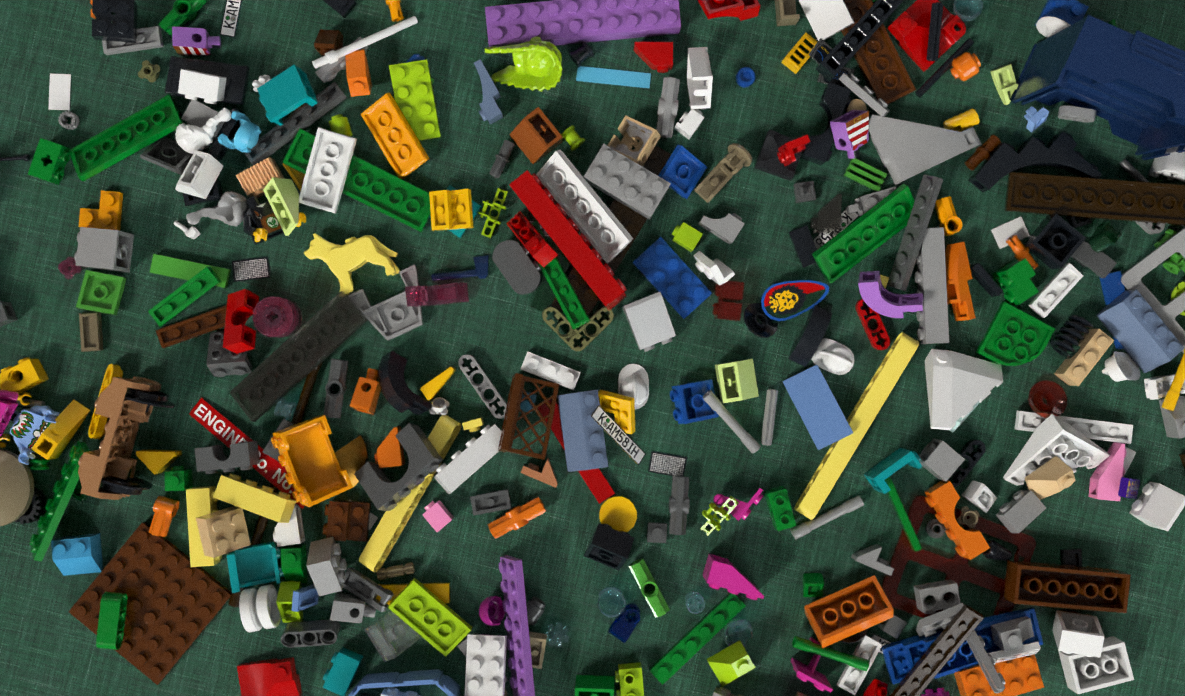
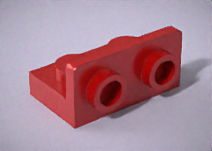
(787, 151)

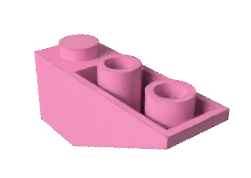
(1108, 474)

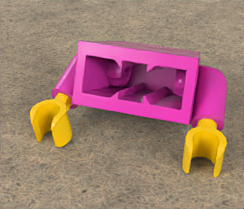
(7, 408)

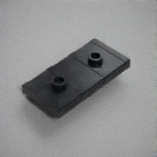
(235, 76)

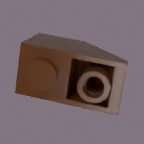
(328, 40)

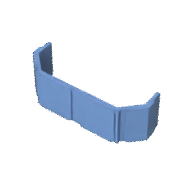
(411, 678)

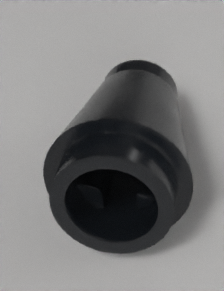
(997, 551)

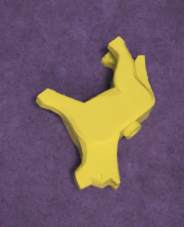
(351, 256)

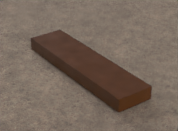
(192, 327)

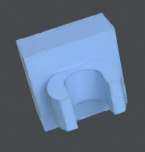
(1035, 118)

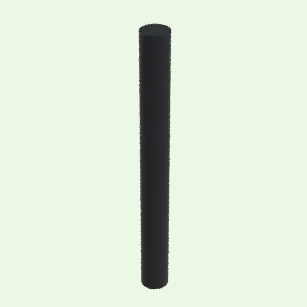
(930, 82)

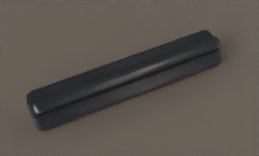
(934, 31)

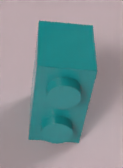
(342, 672)

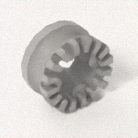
(63, 119)

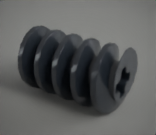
(1069, 335)

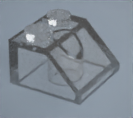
(391, 636)

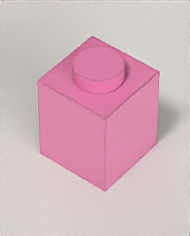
(437, 515)

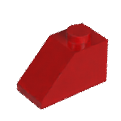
(656, 55)

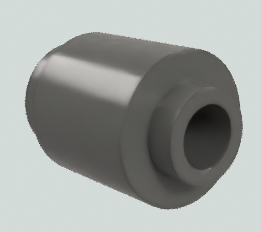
(535, 609)

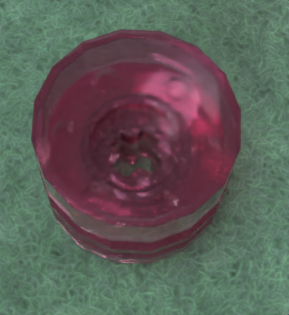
(288, 318)

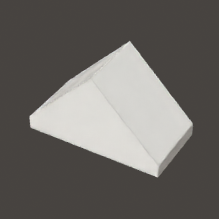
(979, 495)

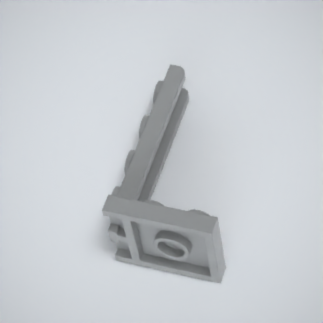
(928, 627)

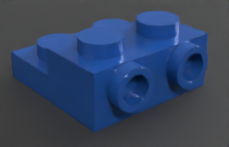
(689, 402)

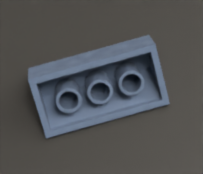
(1140, 331)
(581, 433)

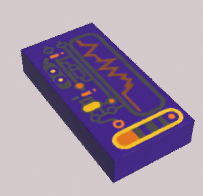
(1129, 488)

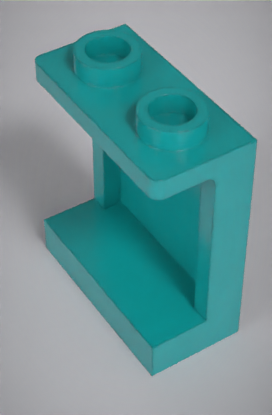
(286, 94)
(889, 466)
(254, 565)

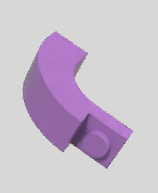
(886, 302)

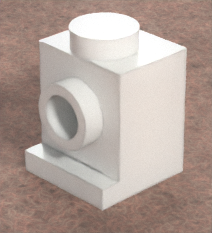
(689, 123)

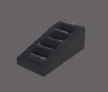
(217, 190)

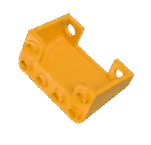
(310, 461)

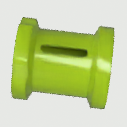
(572, 138)

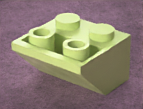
(736, 381)

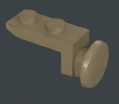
(723, 171)

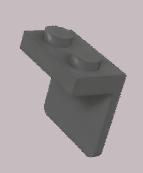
(223, 361)

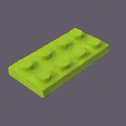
(416, 98)
(430, 617)

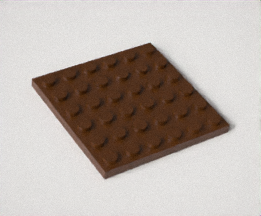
(165, 601)

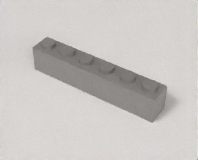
(933, 285)

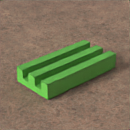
(882, 175)

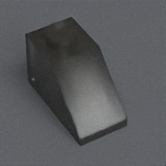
(828, 218)

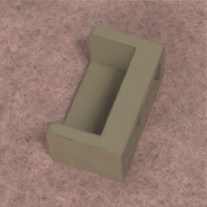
(786, 12)

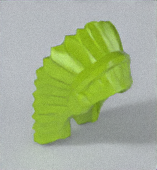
(535, 64)

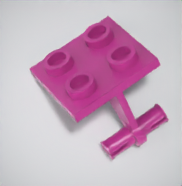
(742, 509)
(809, 673)

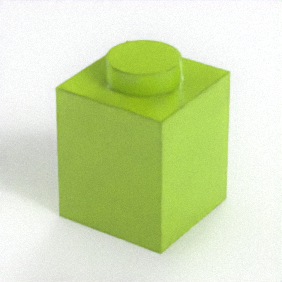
(686, 236)

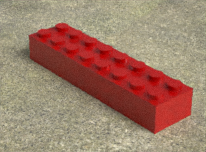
(565, 236)

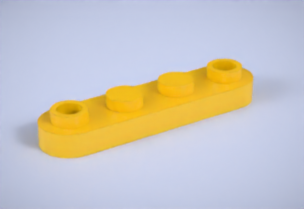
(98, 422)

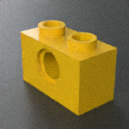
(32, 373)

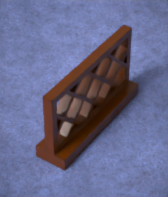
(513, 409)

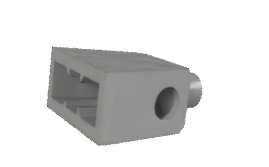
(343, 608)

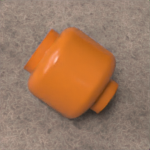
(965, 66)

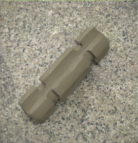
(395, 571)

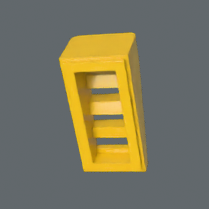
(790, 63)
(432, 387)

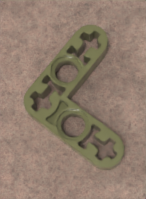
(569, 337)

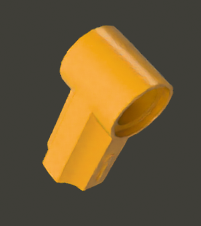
(947, 213)

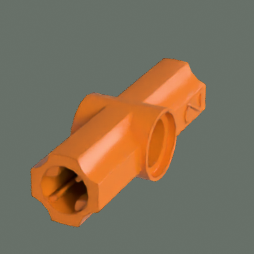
(516, 517)

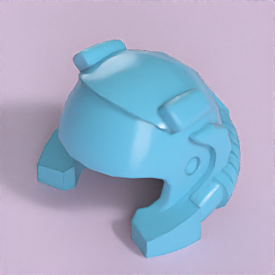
(245, 137)

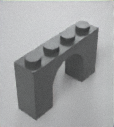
(422, 461)

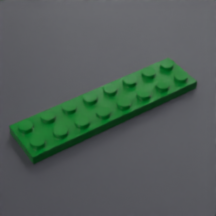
(370, 185)

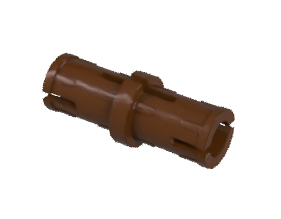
(982, 152)

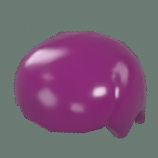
(491, 610)

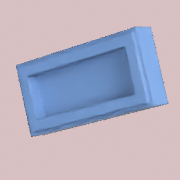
(304, 598)

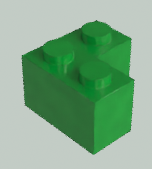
(1016, 281)

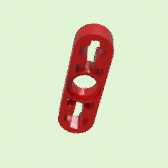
(873, 339)

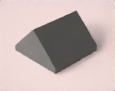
(167, 154)

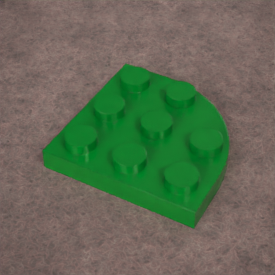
(1014, 337)

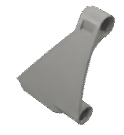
(915, 147)

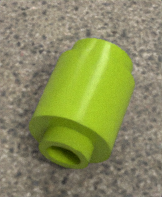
(340, 125)

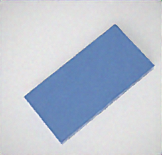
(817, 407)

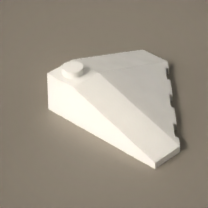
(956, 385)
(1053, 439)

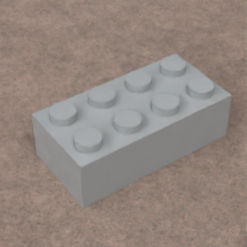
(626, 181)

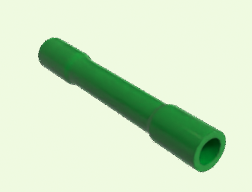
(851, 660)

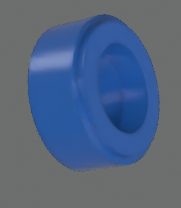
(745, 77)

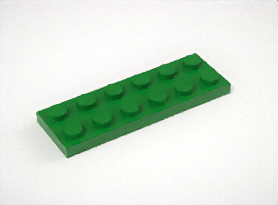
(125, 138)
(865, 234)
(56, 506)

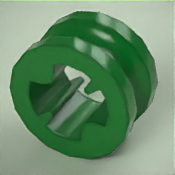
(39, 464)

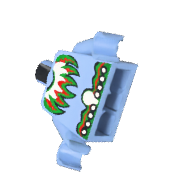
(28, 428)

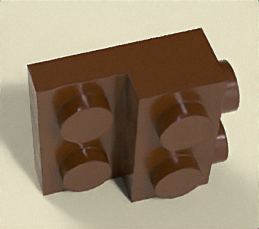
(347, 520)

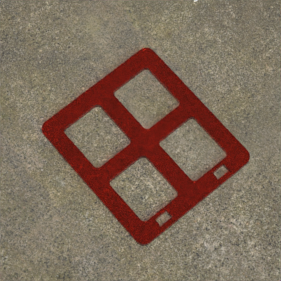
(955, 568)

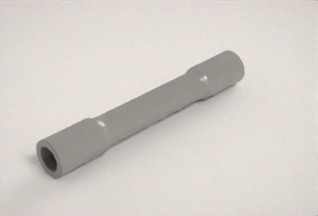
(711, 399)
(846, 507)

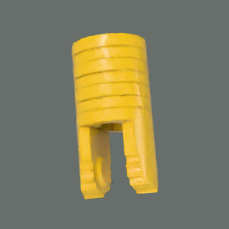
(962, 121)

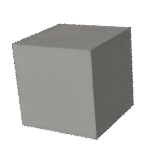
(940, 459)

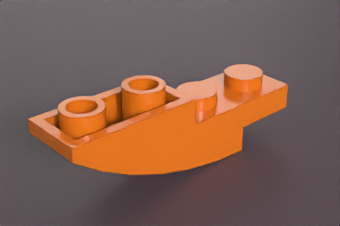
(957, 274)

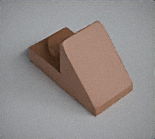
(546, 475)

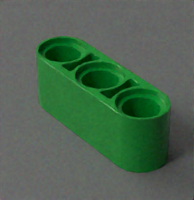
(111, 620)

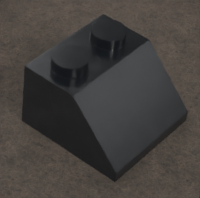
(609, 546)

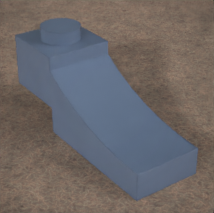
(489, 108)

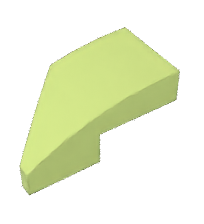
(1004, 82)

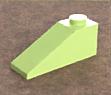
(284, 202)

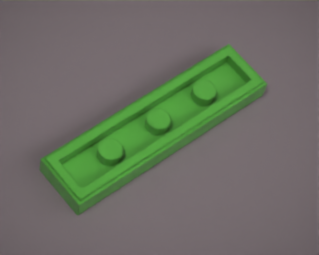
(185, 269)

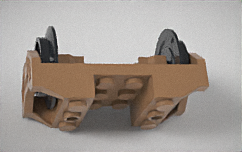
(110, 470)

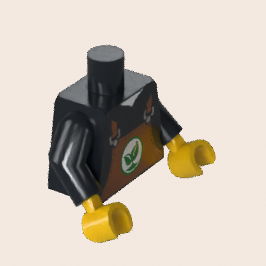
(261, 221)

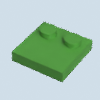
(101, 292)

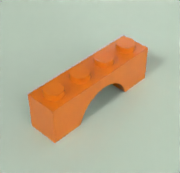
(943, 499)

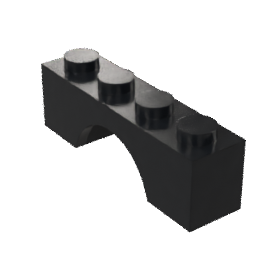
(833, 101)

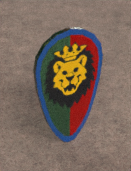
(792, 298)

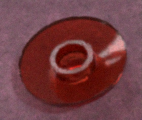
(1054, 395)

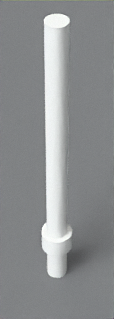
(333, 56)

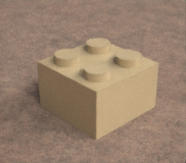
(223, 531)

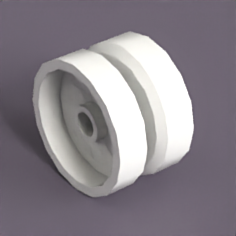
(259, 608)

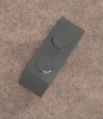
(517, 267)

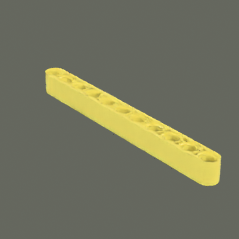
(859, 421)

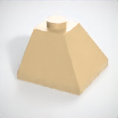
(1050, 478)

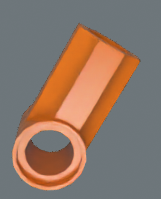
(164, 511)

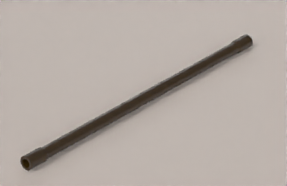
(297, 418)

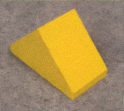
(158, 460)

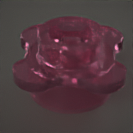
(63, 268)

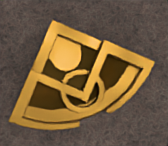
(352, 457)

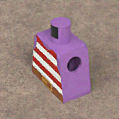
(194, 41)
(851, 131)

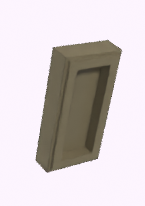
(91, 331)

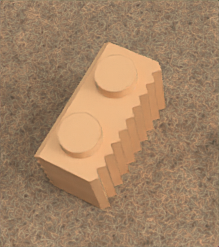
(257, 177)

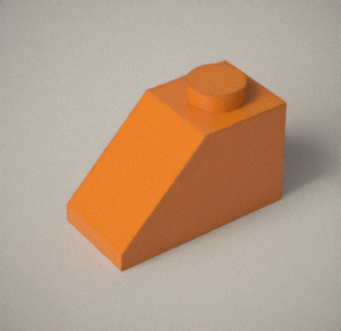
(358, 73)
(390, 451)

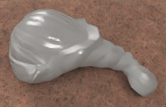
(230, 210)

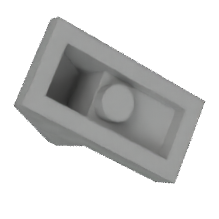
(869, 557)

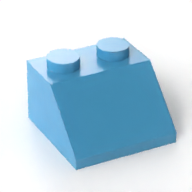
(78, 554)

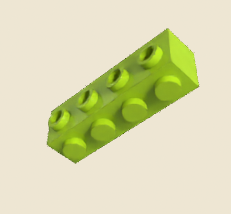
(630, 679)

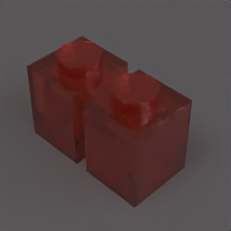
(727, 310)

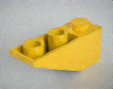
(58, 434)

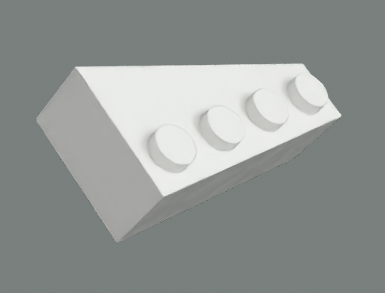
(470, 460)

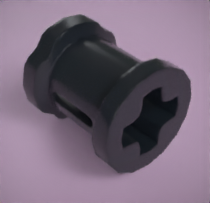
(587, 53)

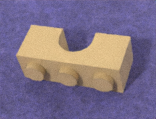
(1091, 349)

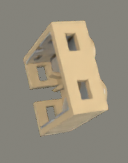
(633, 131)

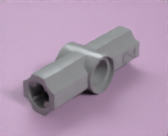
(668, 107)

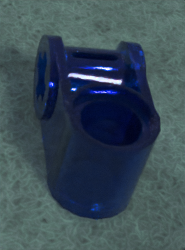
(624, 625)

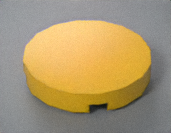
(618, 513)

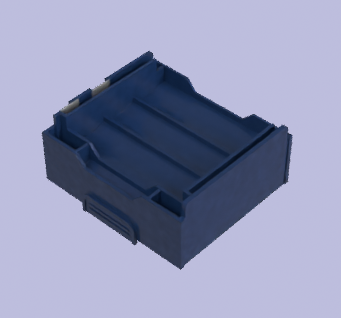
(1120, 75)

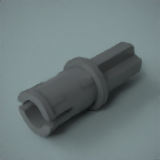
(501, 159)

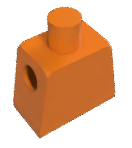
(363, 400)

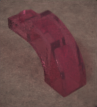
(436, 295)

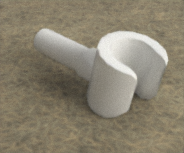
(192, 232)

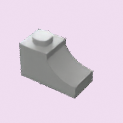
(724, 228)
(1012, 633)

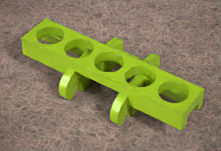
(490, 218)
(711, 519)

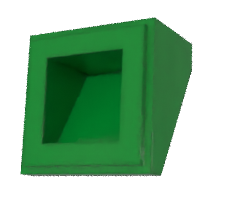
(813, 585)

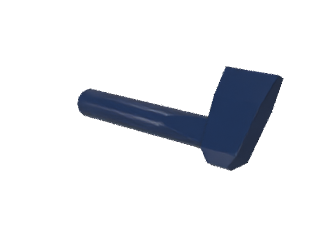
(481, 271)

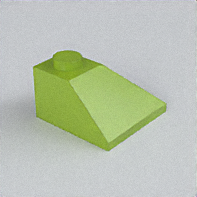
(731, 663)

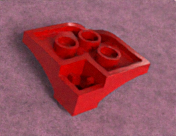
(730, 8)
(913, 31)
(269, 678)

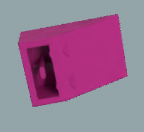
(722, 573)

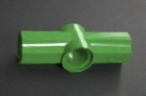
(654, 598)

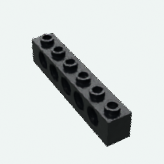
(856, 37)

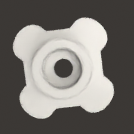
(439, 406)

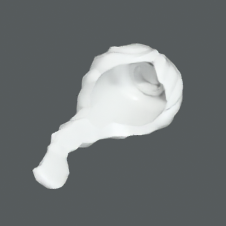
(196, 138)

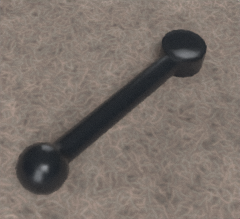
(25, 157)

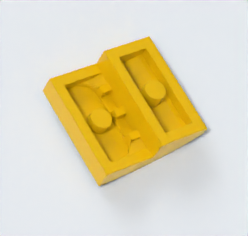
(451, 209)

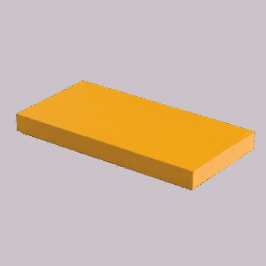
(394, 136)

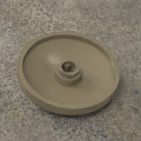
(15, 487)

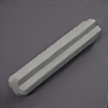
(769, 417)

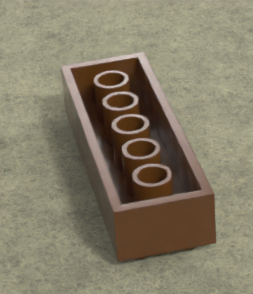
(1067, 586)

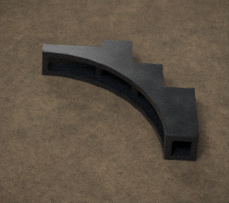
(1056, 153)

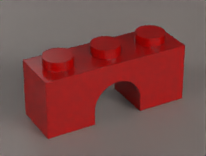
(239, 308)

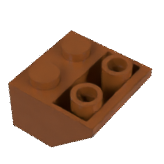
(536, 136)

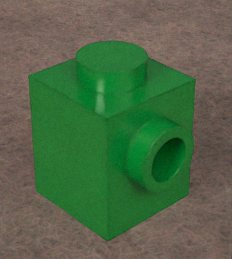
(178, 479)

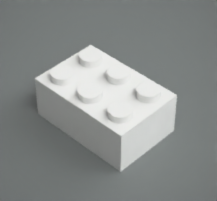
(1094, 673)

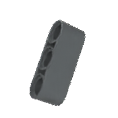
(319, 636)

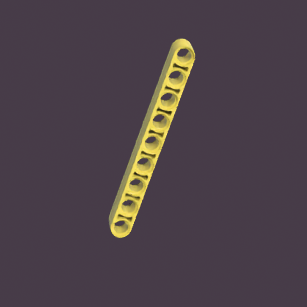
(395, 520)

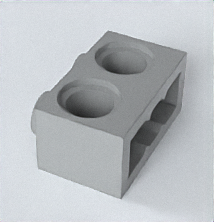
(937, 591)

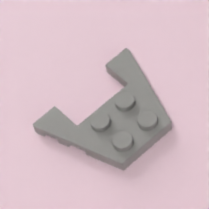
(392, 315)

